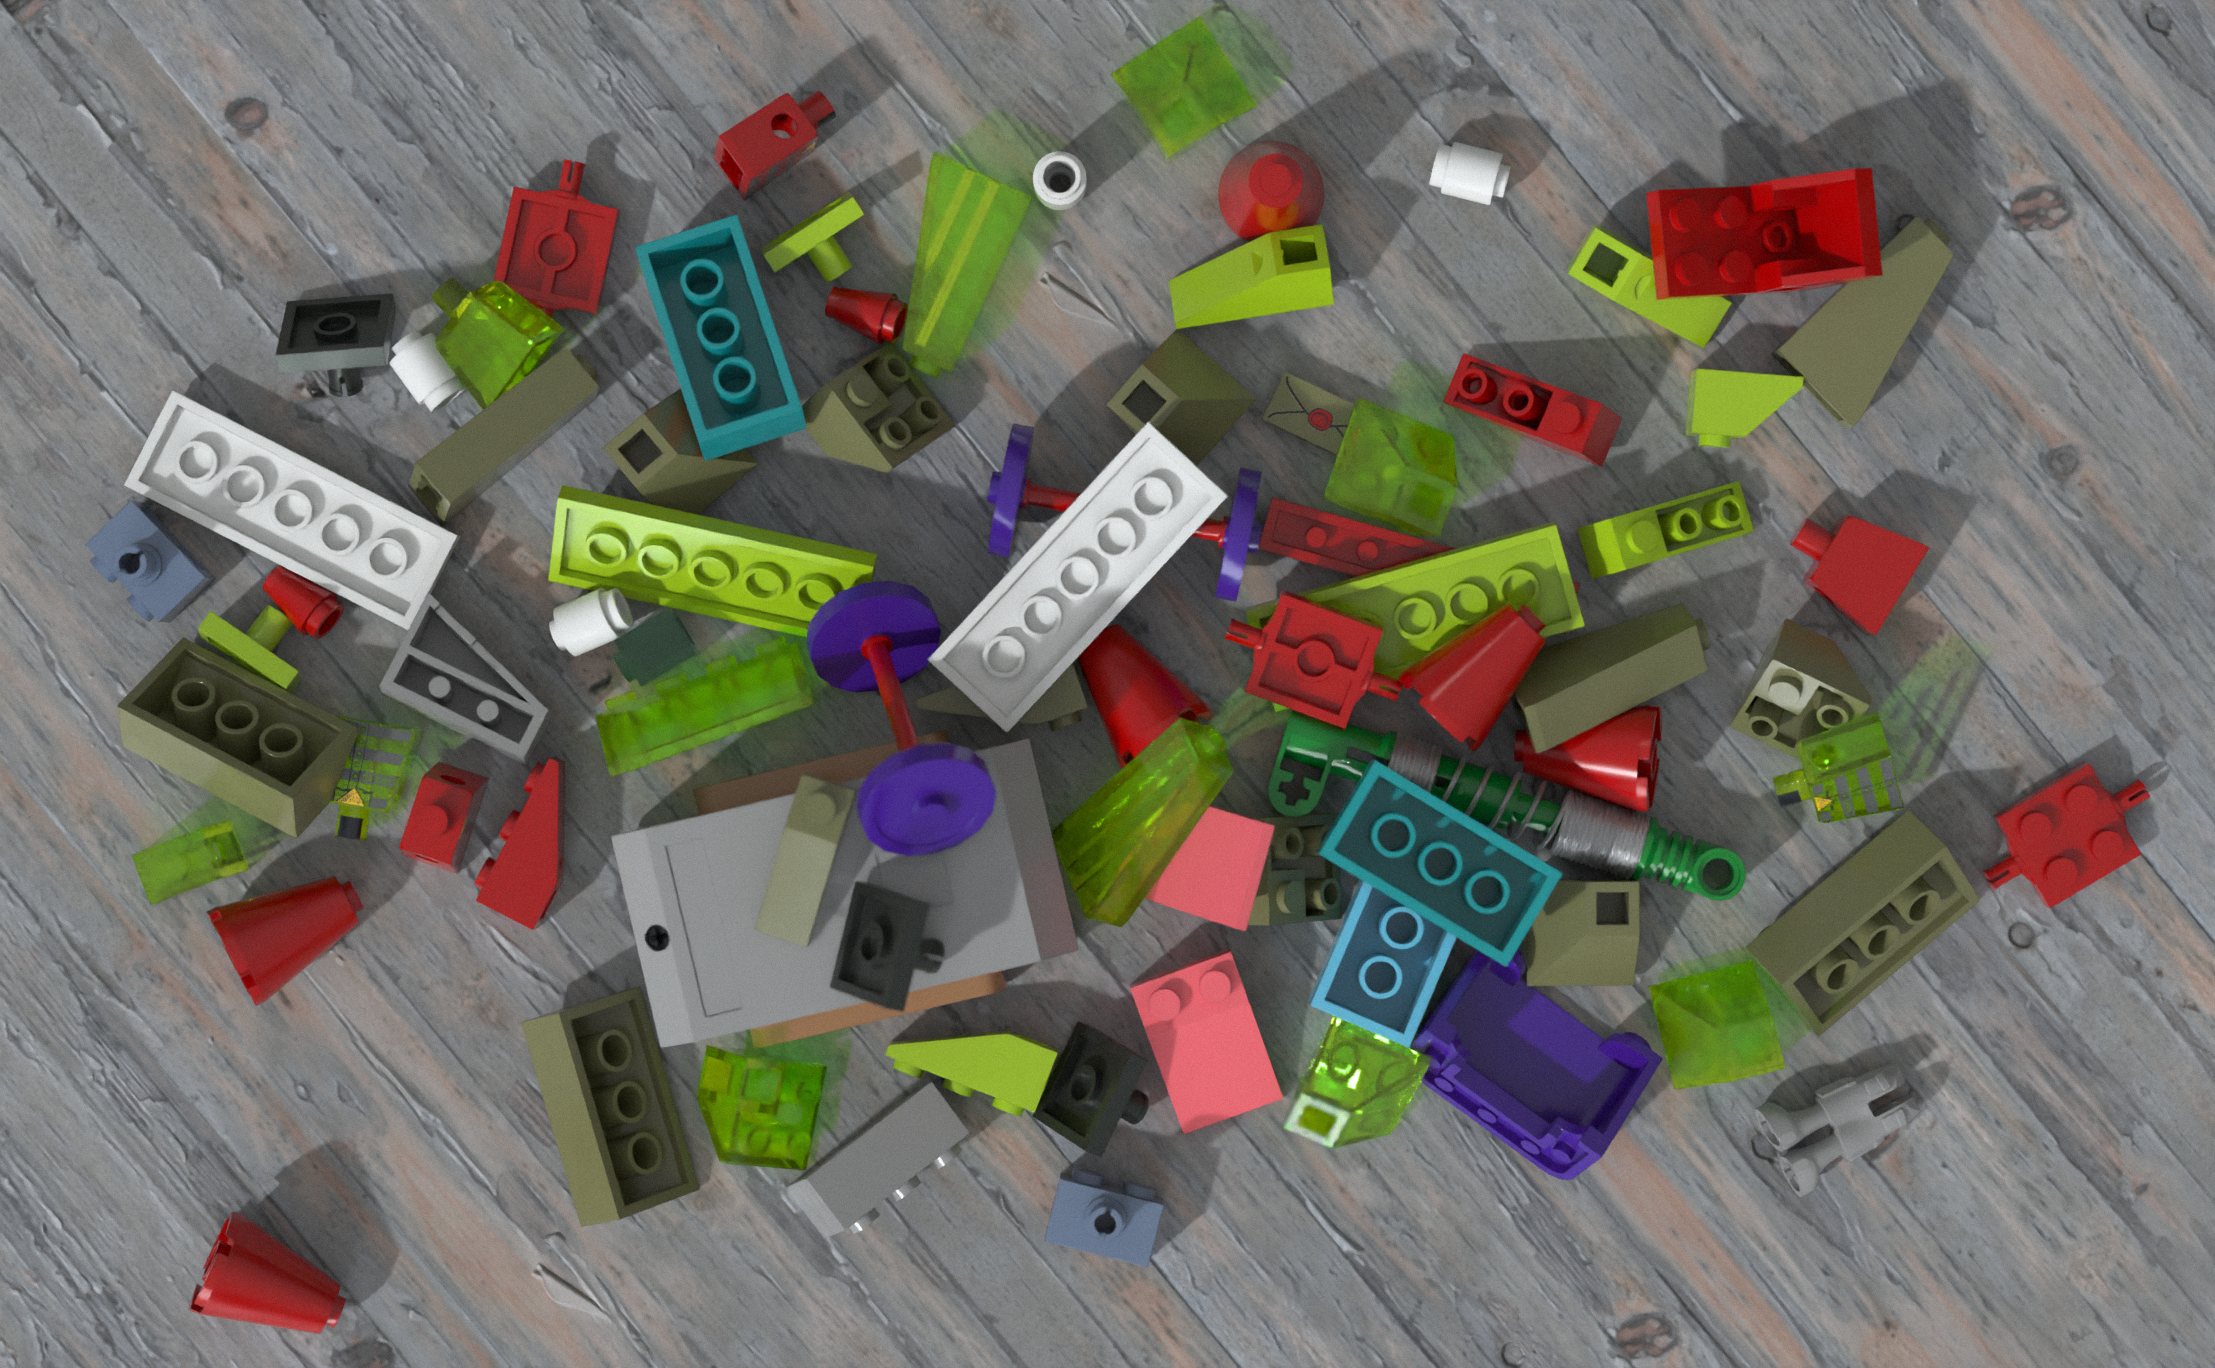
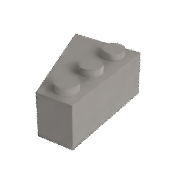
(462, 686)
(880, 1163)

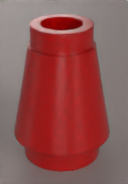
(869, 313)
(305, 603)

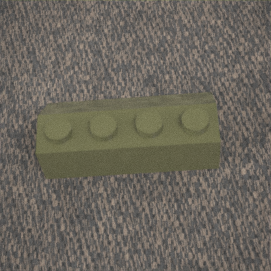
(237, 736)
(1863, 922)
(610, 1107)

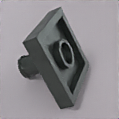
(336, 337)
(883, 946)
(1093, 1090)

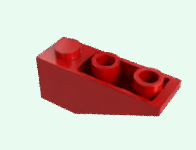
(1533, 409)
(532, 859)

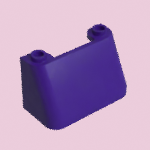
(1530, 1067)

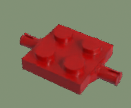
(557, 246)
(1313, 659)
(2066, 834)

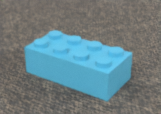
(1382, 966)

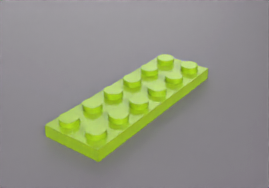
(699, 561)
(1450, 591)

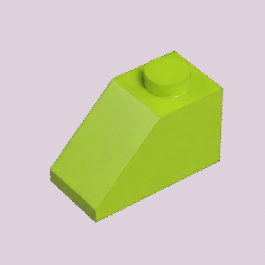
(1733, 403)

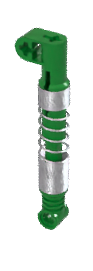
(1576, 829)

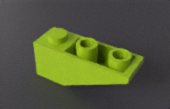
(1627, 277)
(1257, 279)
(1665, 530)
(991, 1062)

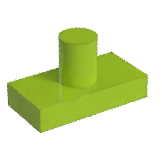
(816, 239)
(254, 647)

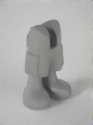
(1851, 1119)

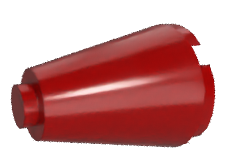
(1270, 190)
(1477, 672)
(1135, 692)
(1607, 761)
(284, 931)
(264, 1282)

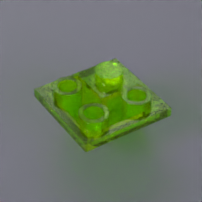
(1183, 90)
(1395, 470)
(1716, 1026)
(1354, 1086)
(759, 1106)

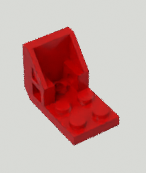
(1765, 236)

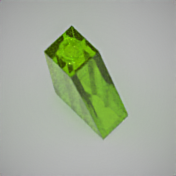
(959, 256)
(1139, 820)

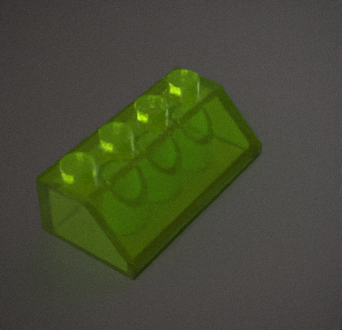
(705, 708)

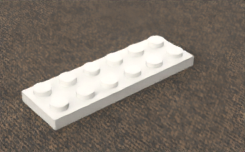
(291, 510)
(1077, 577)

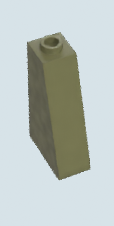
(1864, 323)
(503, 435)
(1608, 673)

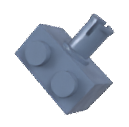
(148, 563)
(1104, 1217)

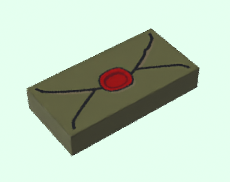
(1309, 413)

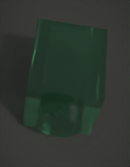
(655, 648)

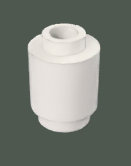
(1055, 164)
(1469, 172)
(425, 371)
(590, 621)

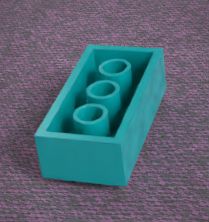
(721, 337)
(1439, 862)

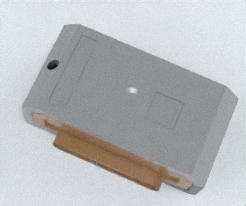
(704, 877)

